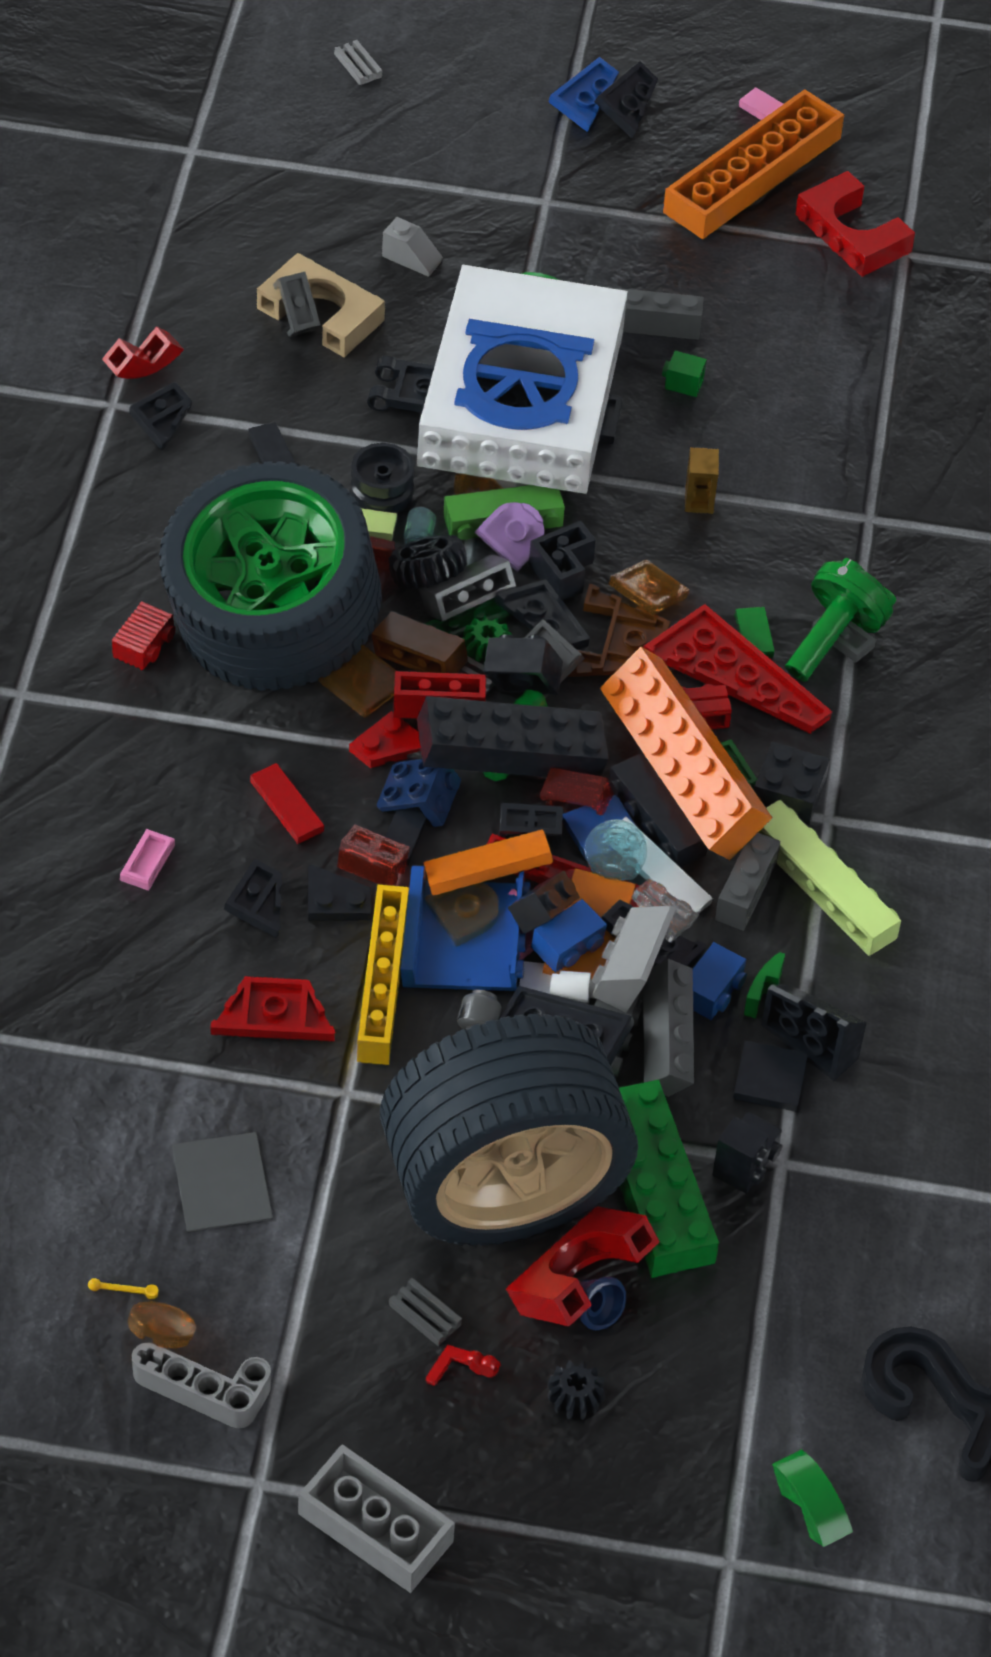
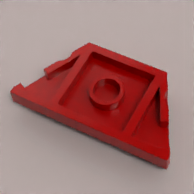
(274, 1010)

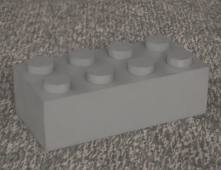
(376, 1518)

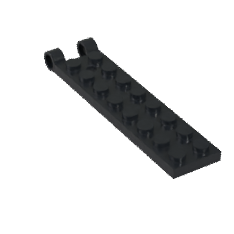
(415, 376)

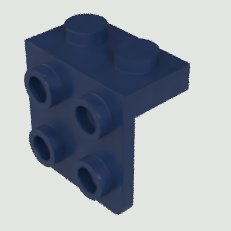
(422, 787)

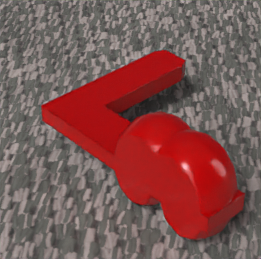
(477, 1362)

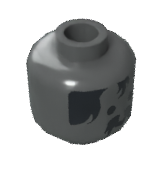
(478, 1008)

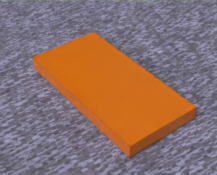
(488, 862)
(600, 896)

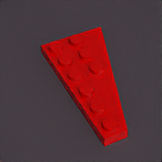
(719, 655)

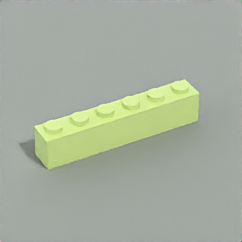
(831, 882)

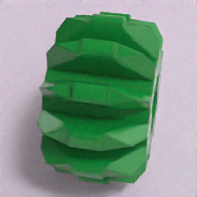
(477, 636)

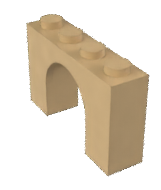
(359, 311)

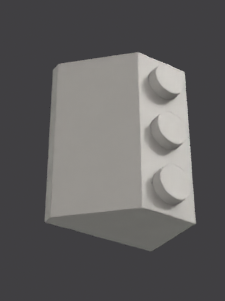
(631, 955)

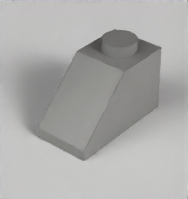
(410, 247)

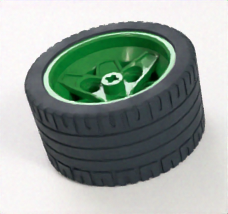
(255, 537)

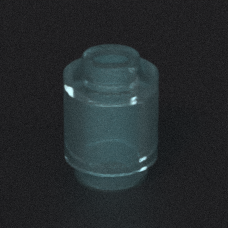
(419, 524)

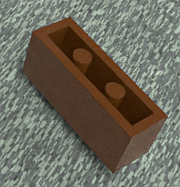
(418, 645)

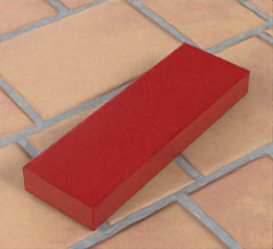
(287, 803)

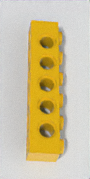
(382, 975)

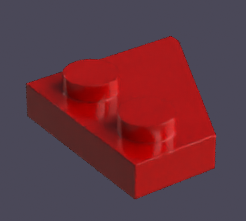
(385, 742)

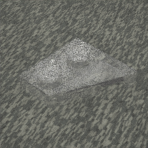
(655, 894)

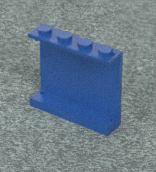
(479, 964)

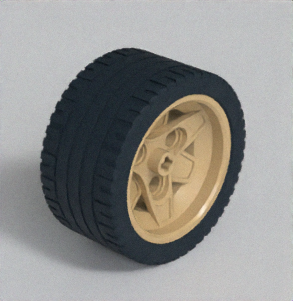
(508, 1130)

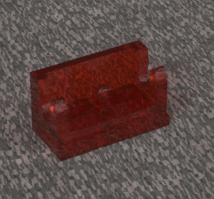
(577, 789)
(372, 856)

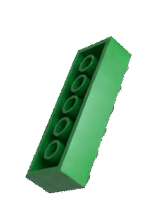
(665, 1186)

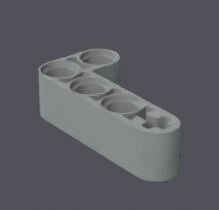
(157, 1366)

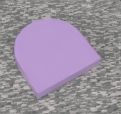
(511, 530)

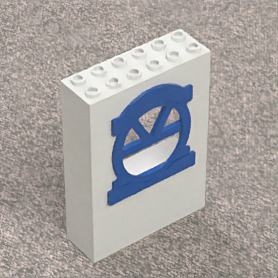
(530, 328)

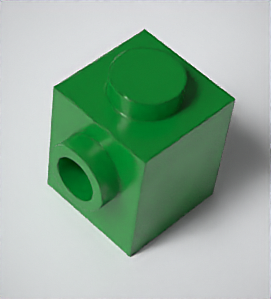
(684, 373)

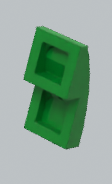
(767, 976)

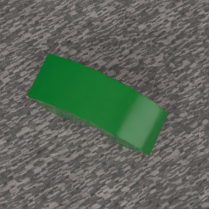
(808, 1487)

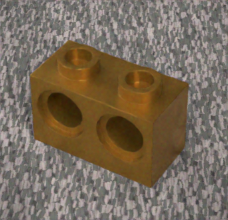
(701, 480)

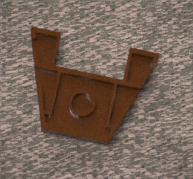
(627, 632)

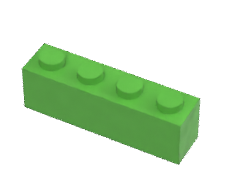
(468, 511)

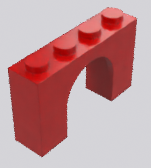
(861, 249)
(548, 1286)

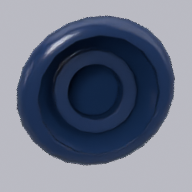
(607, 1302)

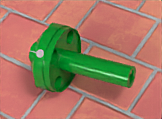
(848, 596)

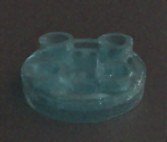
(616, 850)

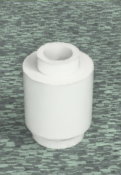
(573, 986)

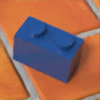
(569, 936)
(715, 980)

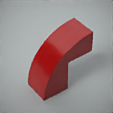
(136, 362)

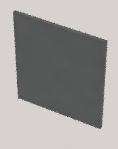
(221, 1182)

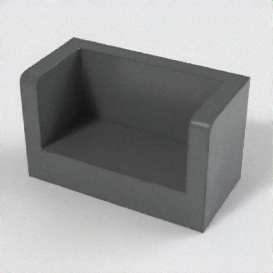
(298, 303)

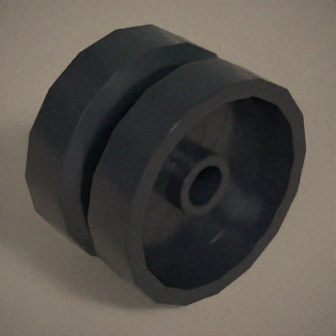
(382, 477)

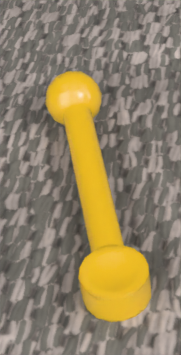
(150, 1291)

